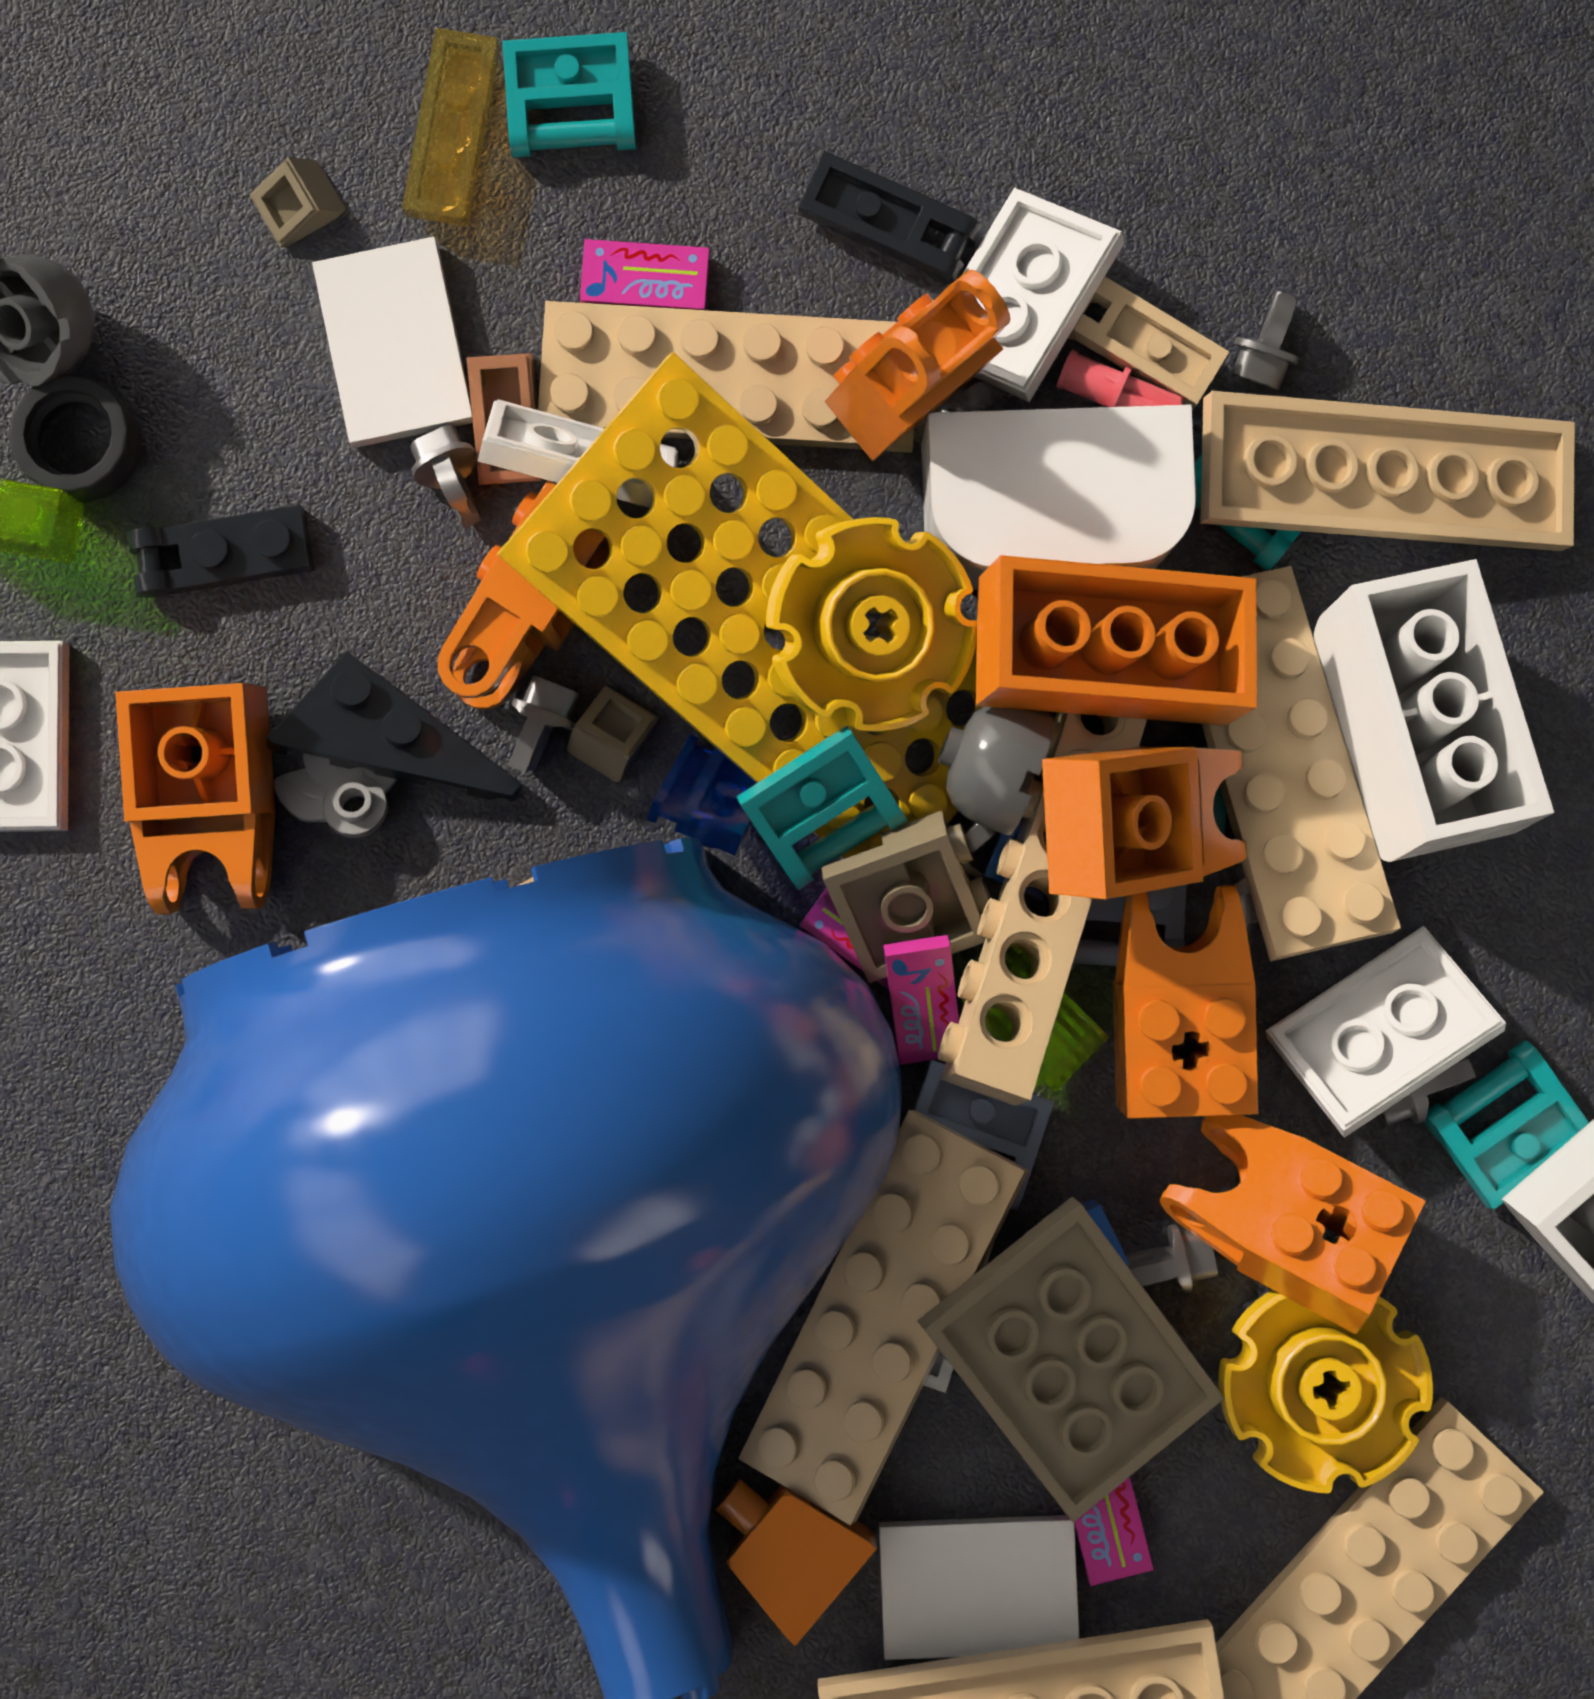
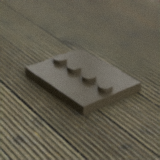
(1071, 1358)

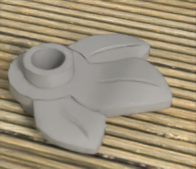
(323, 789)

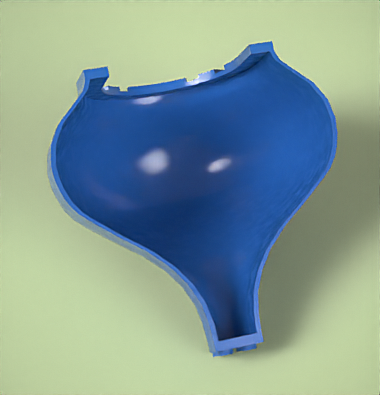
(520, 1205)

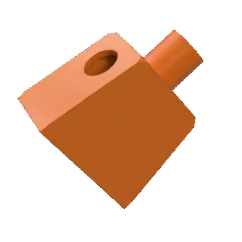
(792, 1554)

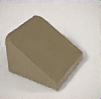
(296, 200)
(611, 733)

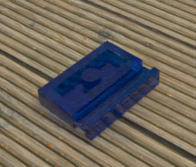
(703, 798)

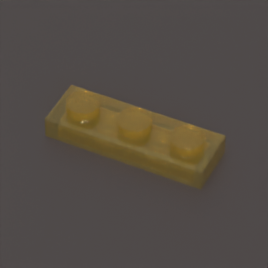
(451, 127)

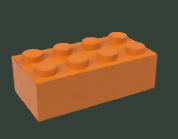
(1116, 641)

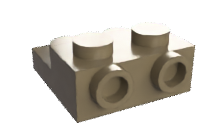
(908, 891)

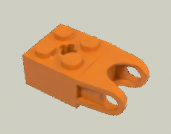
(918, 362)
(509, 620)
(197, 806)
(1135, 819)
(1178, 991)
(1281, 1211)

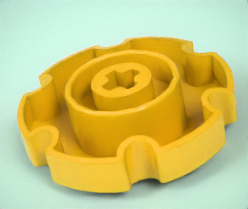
(823, 619)
(1359, 1422)

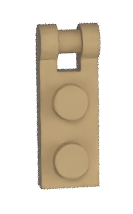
(1150, 343)

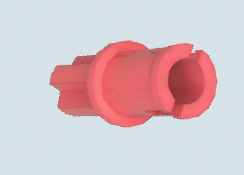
(1110, 386)

